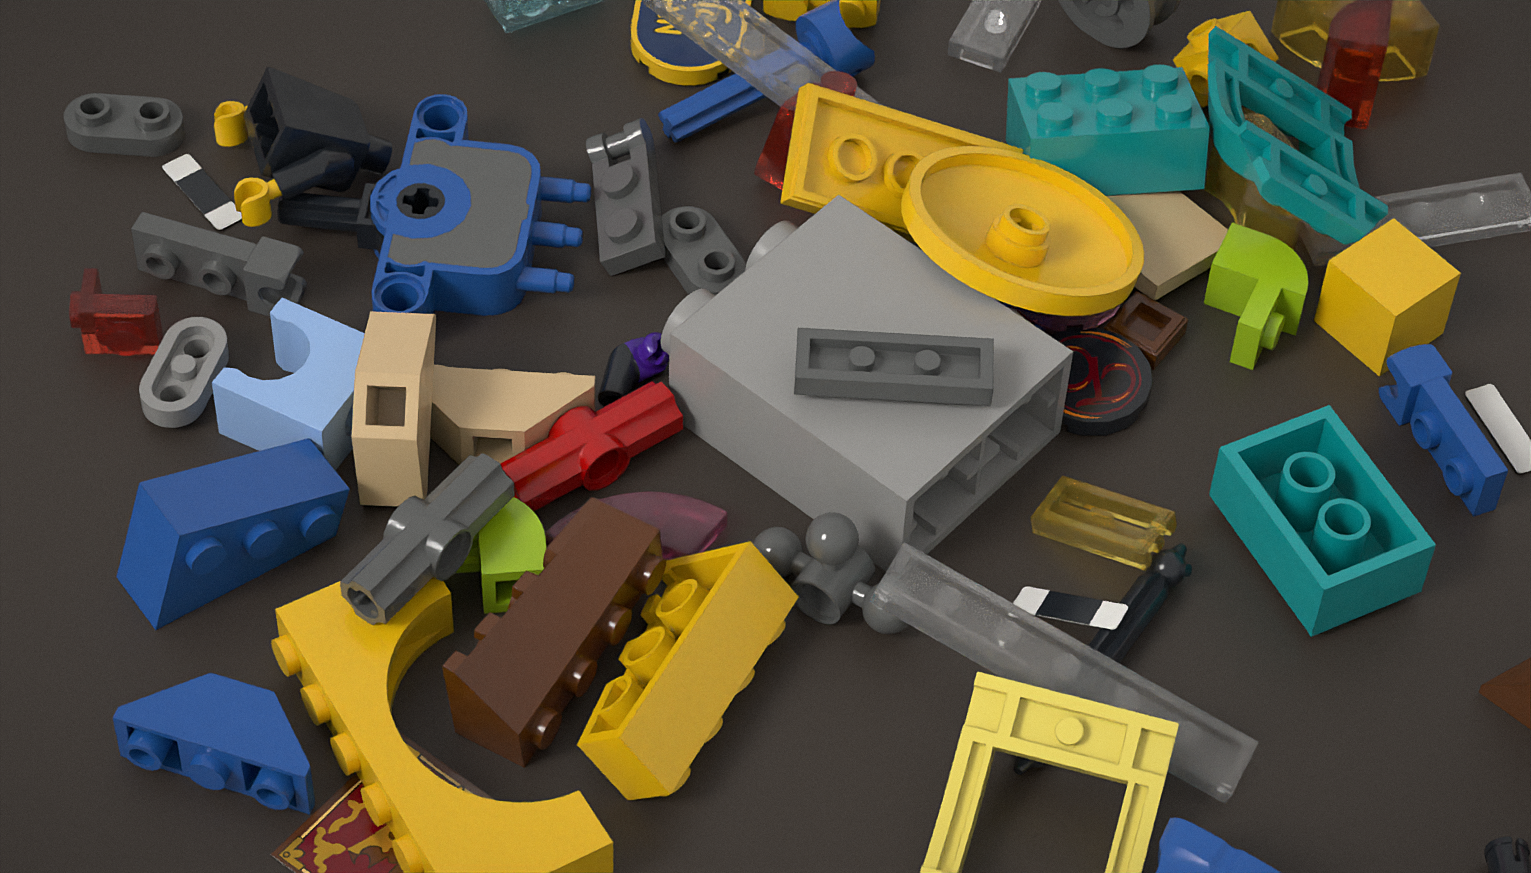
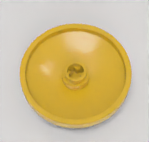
(1022, 231)

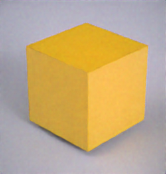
(1386, 295)

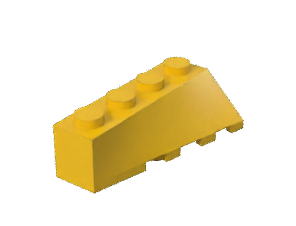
(685, 667)

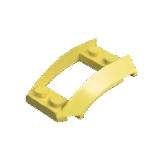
(1061, 733)

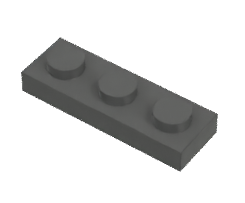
(894, 366)

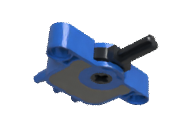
(452, 221)

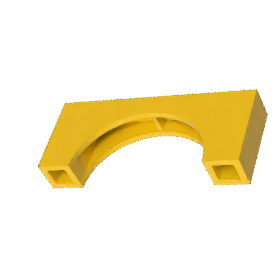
(351, 686)

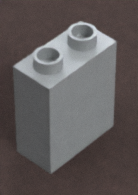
(882, 463)

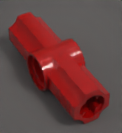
(593, 445)

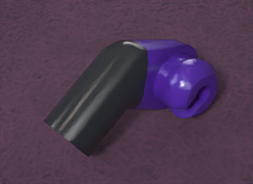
(631, 364)

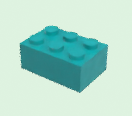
(1113, 127)
(1321, 520)

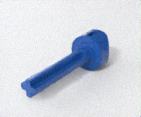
(818, 30)

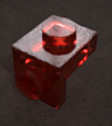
(114, 321)

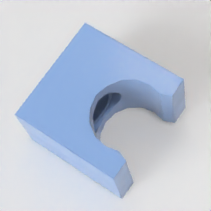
(304, 405)

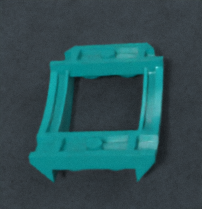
(1309, 183)

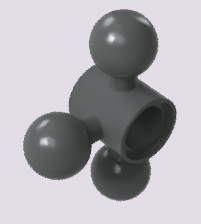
(833, 576)

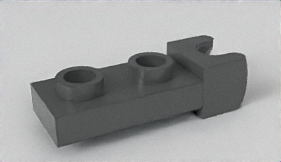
(219, 262)

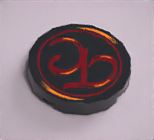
(1106, 382)

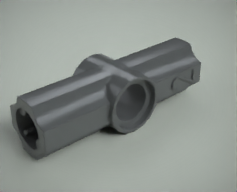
(427, 539)

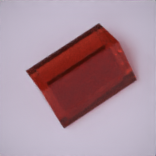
(1356, 56)

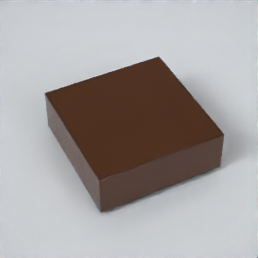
(1149, 327)

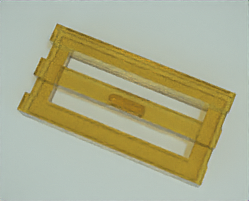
(1098, 529)

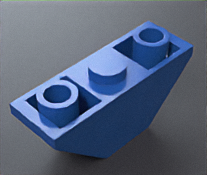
(220, 738)

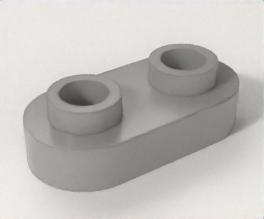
(177, 383)

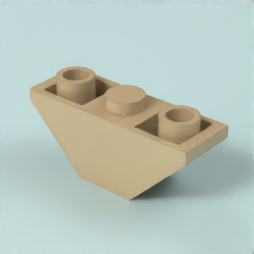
(393, 407)
(501, 409)

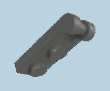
(627, 198)

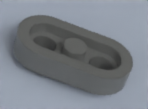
(124, 124)
(697, 246)

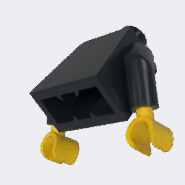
(299, 139)

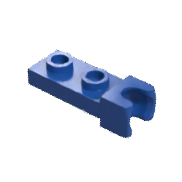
(1444, 426)

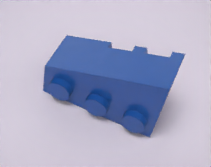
(226, 525)

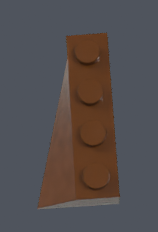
(553, 633)

